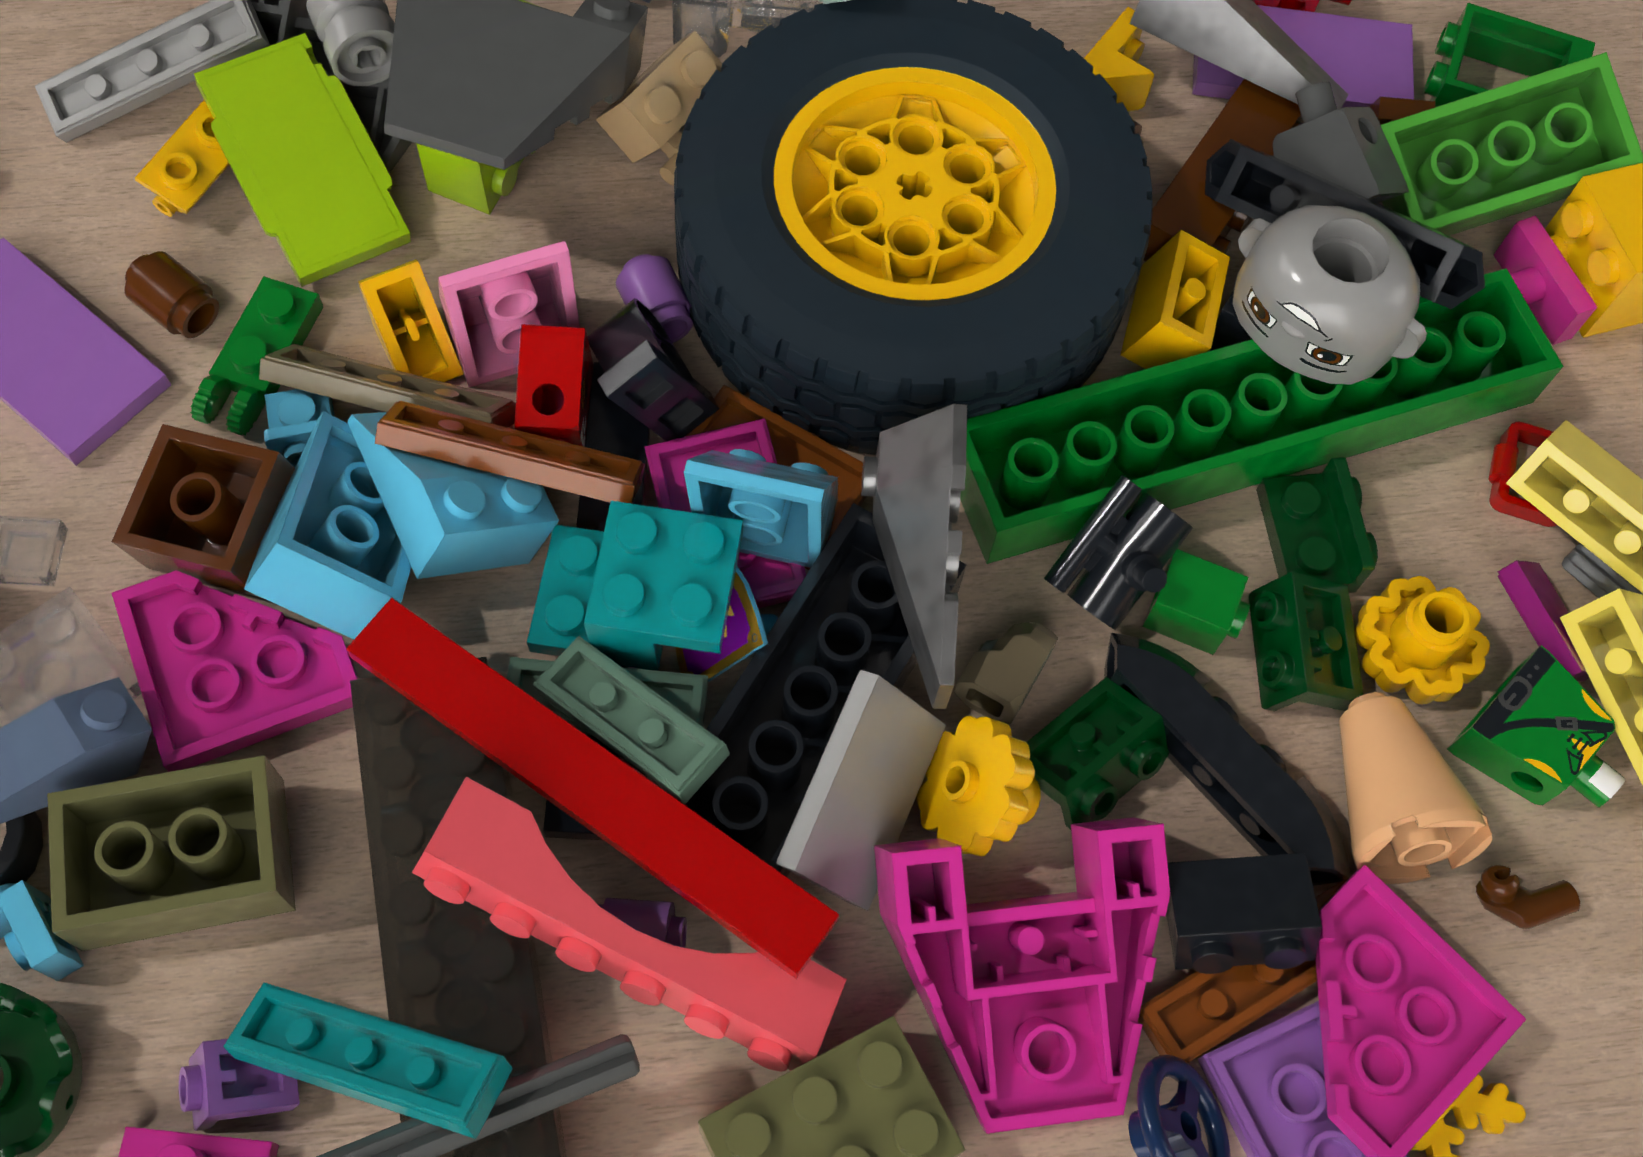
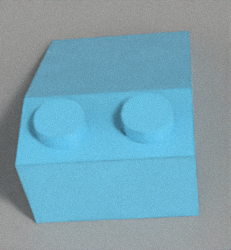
(782, 507)
(451, 513)
(331, 538)

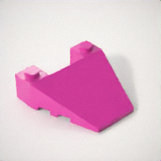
(1036, 989)

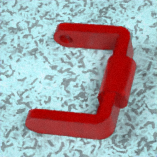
(1504, 467)

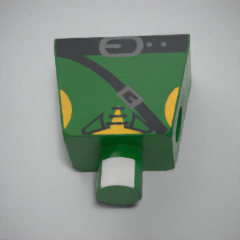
(1541, 735)

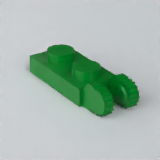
(271, 321)

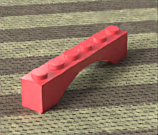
(499, 862)

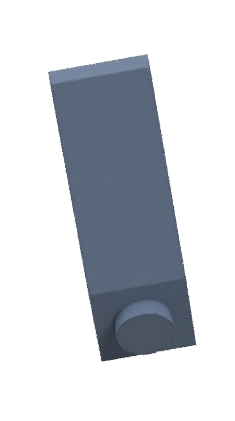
(70, 744)

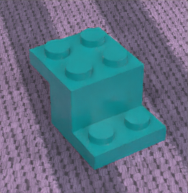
(638, 585)

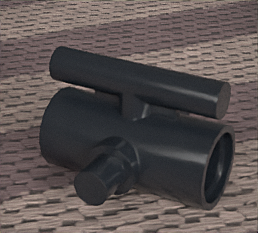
(1119, 553)

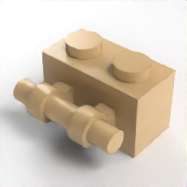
(661, 102)

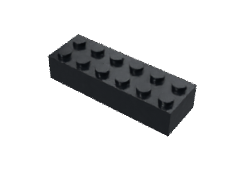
(798, 684)

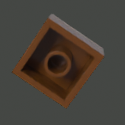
(203, 506)

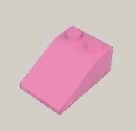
(494, 299)

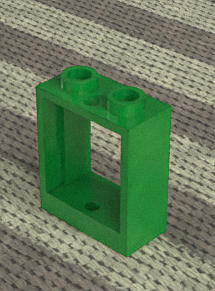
(1500, 42)

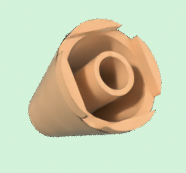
(1403, 795)

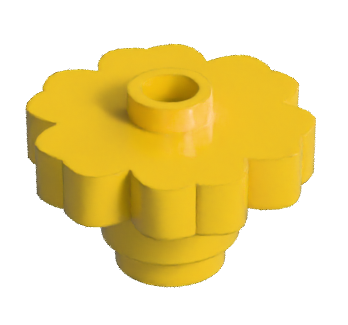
(1421, 640)
(978, 786)

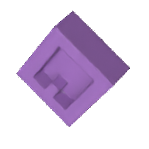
(226, 1088)

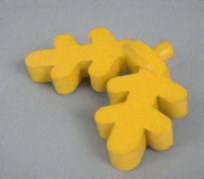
(1490, 1107)

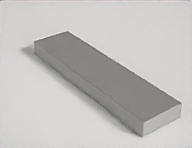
(149, 66)

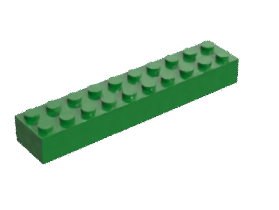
(1237, 419)

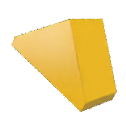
(410, 323)

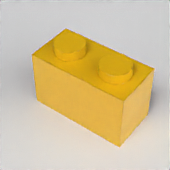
(1176, 302)

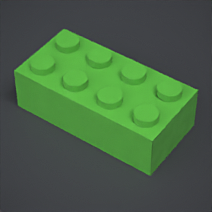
(1511, 146)

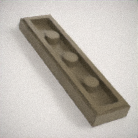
(377, 385)

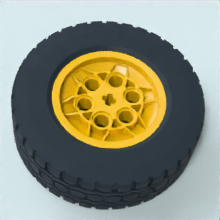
(918, 132)

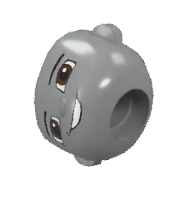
(1328, 293)

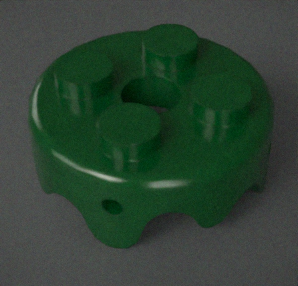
(39, 1073)

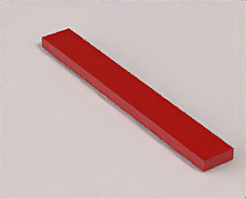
(595, 788)

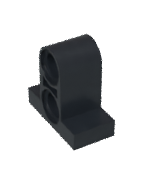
(648, 373)

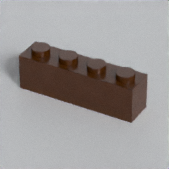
(1249, 117)

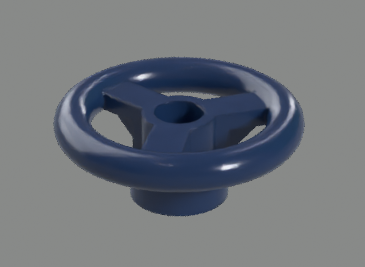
(1174, 1127)

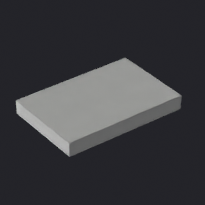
(861, 789)

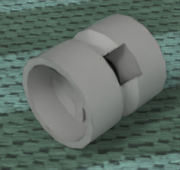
(355, 38)

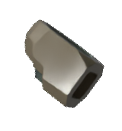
(1005, 671)

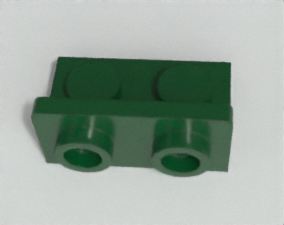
(1319, 525)
(1304, 643)
(1098, 752)

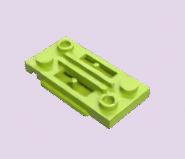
(303, 158)

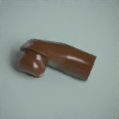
(1521, 907)

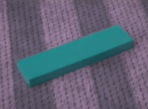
(370, 1059)

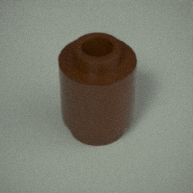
(171, 294)

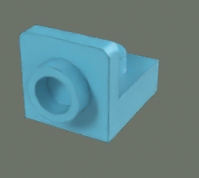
(292, 420)
(29, 935)

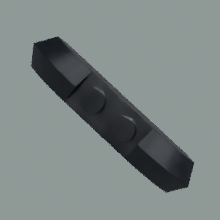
(1271, 187)
(1225, 763)

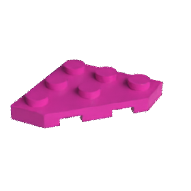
(226, 668)
(1397, 1018)

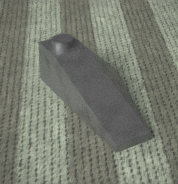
(1237, 39)
(915, 501)

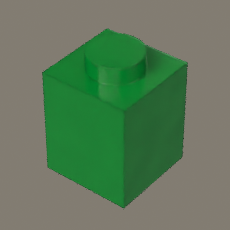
(1198, 603)

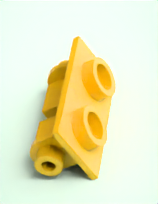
(185, 165)

